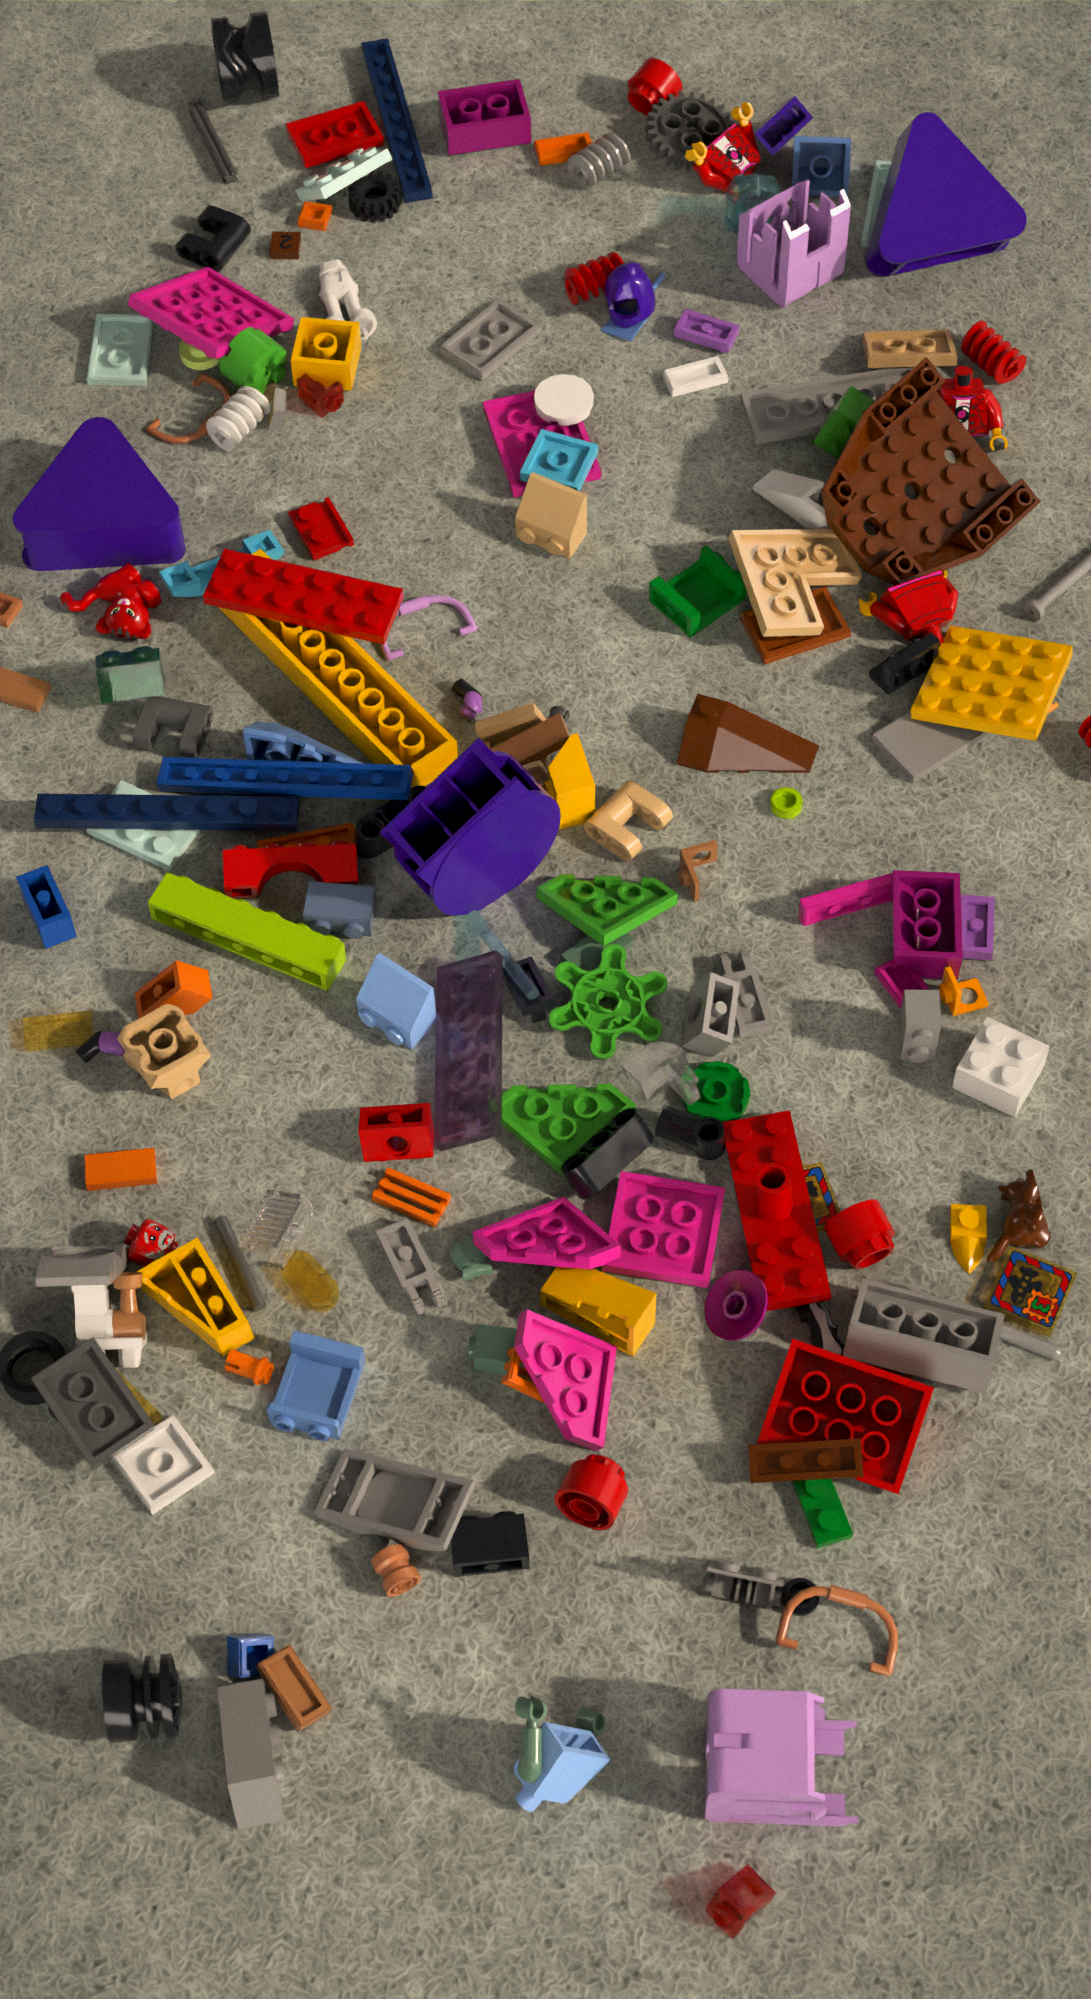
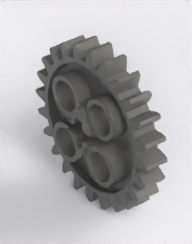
(684, 121)

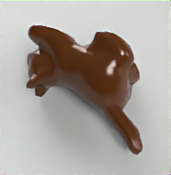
(1025, 1219)

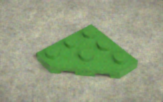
(606, 905)
(559, 1117)

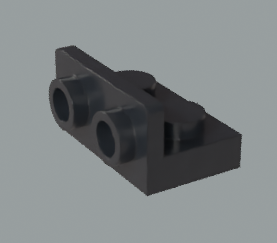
(905, 664)

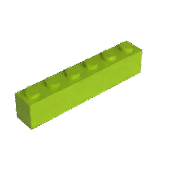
(247, 930)

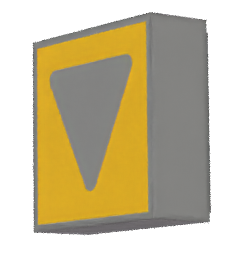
(278, 409)

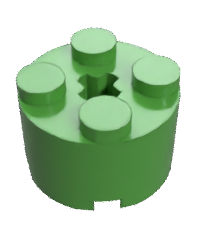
(254, 360)

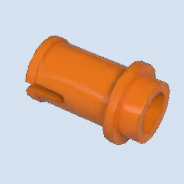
(250, 1367)

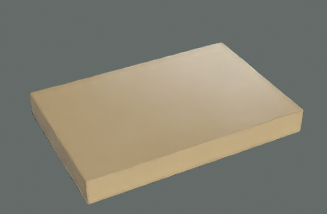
(908, 348)

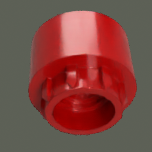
(650, 83)
(861, 1234)
(592, 1492)

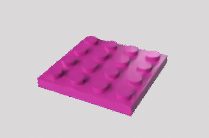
(208, 310)

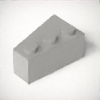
(250, 1754)

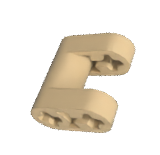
(607, 822)

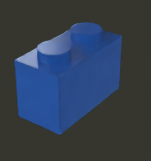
(46, 906)

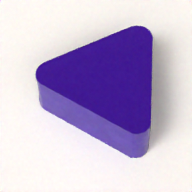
(938, 204)
(98, 507)

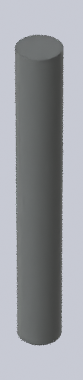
(240, 1263)

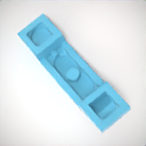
(192, 581)

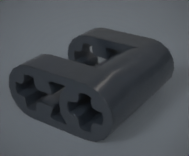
(229, 233)

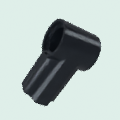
(690, 1131)

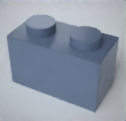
(340, 909)

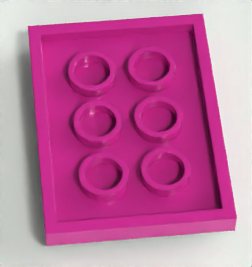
(514, 430)

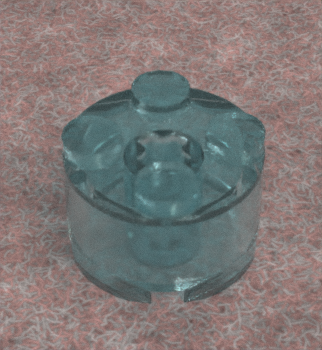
(746, 193)

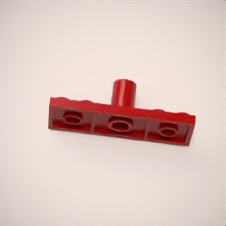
(776, 1210)

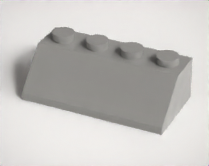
(924, 1335)

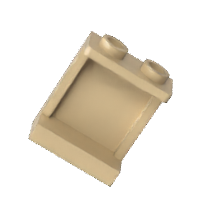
(510, 723)

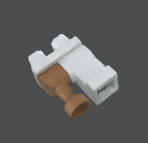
(112, 1328)

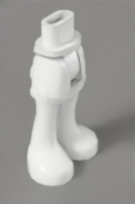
(338, 290)

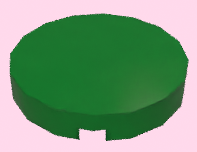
(722, 1101)

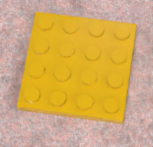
(992, 682)

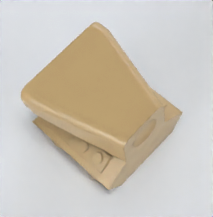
(164, 1050)

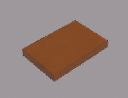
(780, 647)

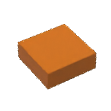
(314, 216)

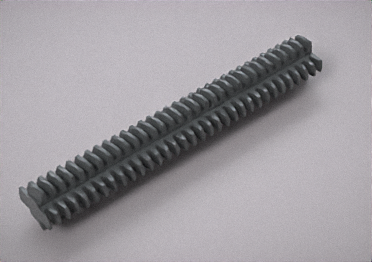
(212, 142)

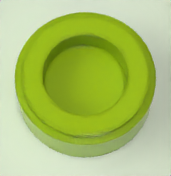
(786, 803)

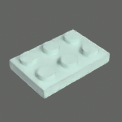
(342, 174)
(153, 845)

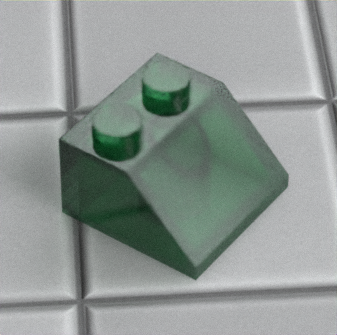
(130, 674)

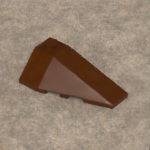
(734, 739)

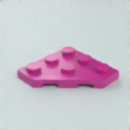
(550, 1237)
(570, 1374)

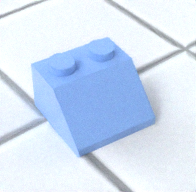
(396, 1002)

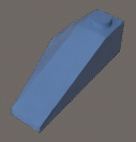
(283, 743)

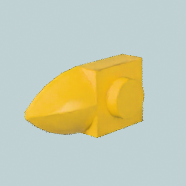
(968, 1234)

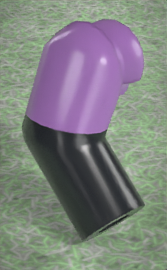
(471, 697)
(100, 1042)

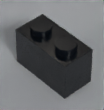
(490, 1544)

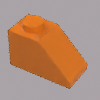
(176, 985)

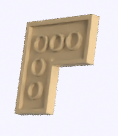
(780, 569)

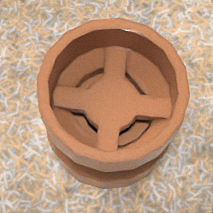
(395, 1570)

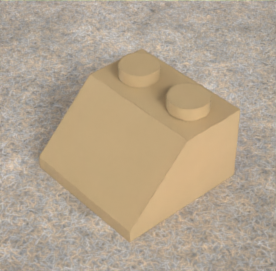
(551, 516)

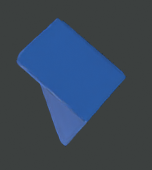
(246, 1652)

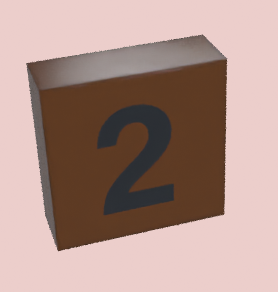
(285, 245)

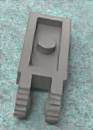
(752, 1009)
(409, 1263)

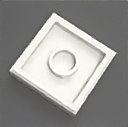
(163, 1464)

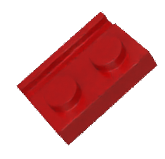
(320, 528)

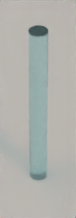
(509, 962)

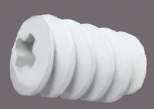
(237, 417)

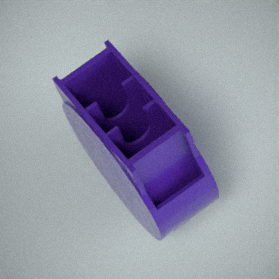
(474, 830)

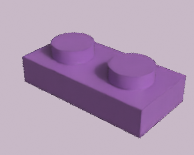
(706, 330)
(977, 926)

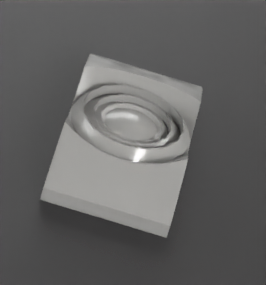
(82, 1265)
(394, 1500)

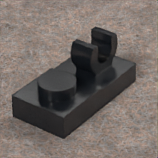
(530, 1007)

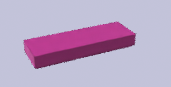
(845, 900)

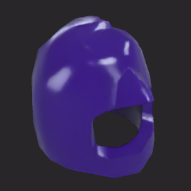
(625, 284)

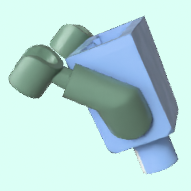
(556, 1757)

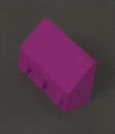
(927, 922)

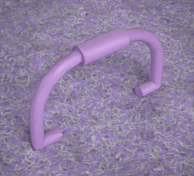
(423, 602)

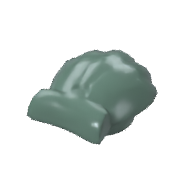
(469, 1258)

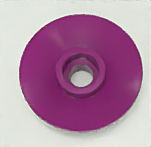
(726, 1300)

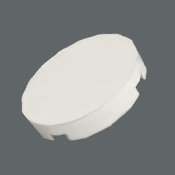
(563, 399)

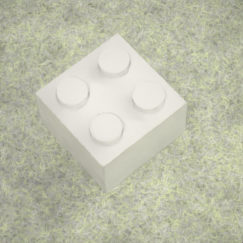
(1000, 1067)

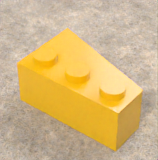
(196, 1295)
(601, 1305)

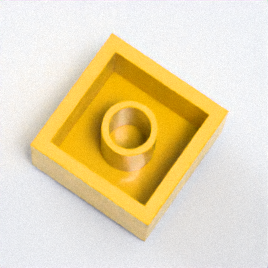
(326, 351)

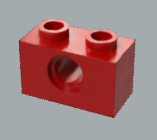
(396, 1132)

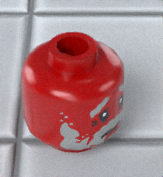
(149, 1242)

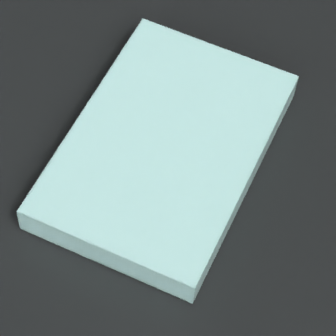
(120, 350)

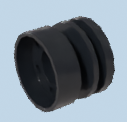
(141, 1698)

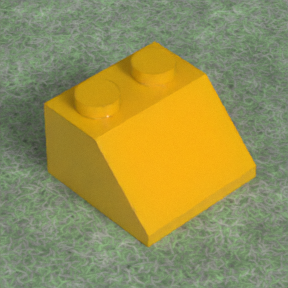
(571, 784)

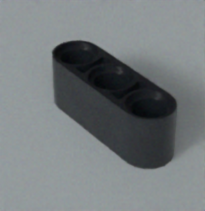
(375, 821)
(607, 1153)

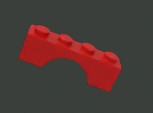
(250, 869)

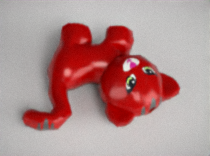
(128, 596)

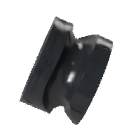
(245, 57)

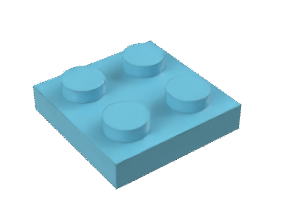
(560, 459)

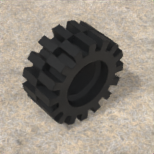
(374, 208)

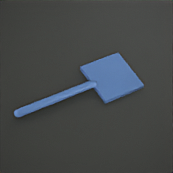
(628, 333)

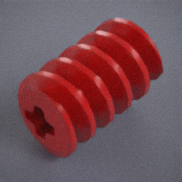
(590, 277)
(992, 353)

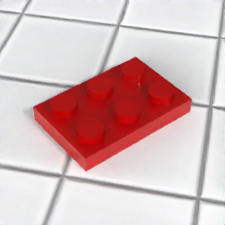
(334, 134)

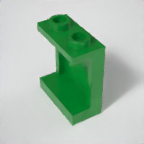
(699, 592)

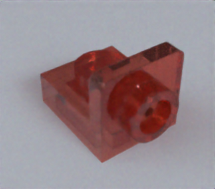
(317, 397)
(739, 1901)

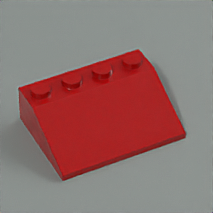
(840, 1399)

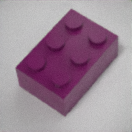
(484, 117)

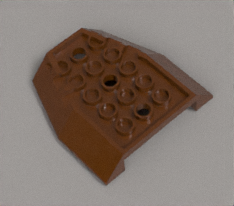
(956, 506)

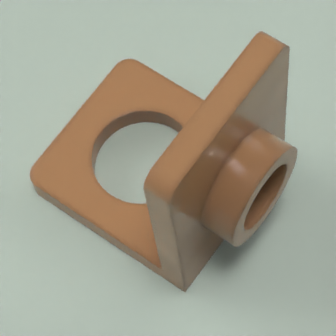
(686, 871)

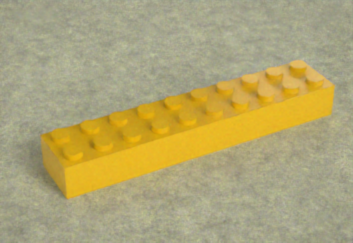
(354, 694)

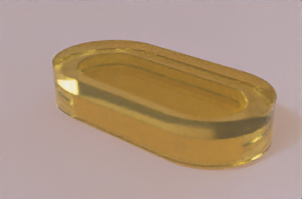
(310, 1282)

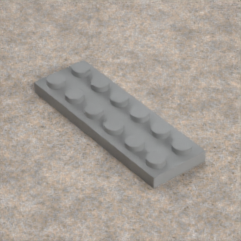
(802, 407)

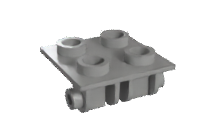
(727, 1570)

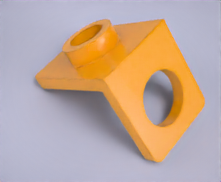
(951, 993)

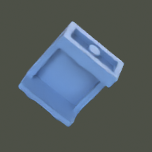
(317, 1386)

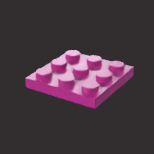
(665, 1229)

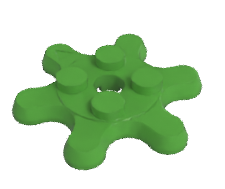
(612, 981)

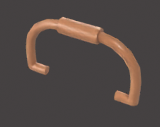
(151, 429)
(849, 1598)

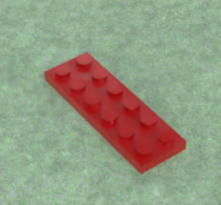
(303, 596)

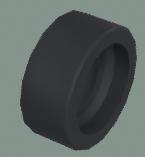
(16, 1348)

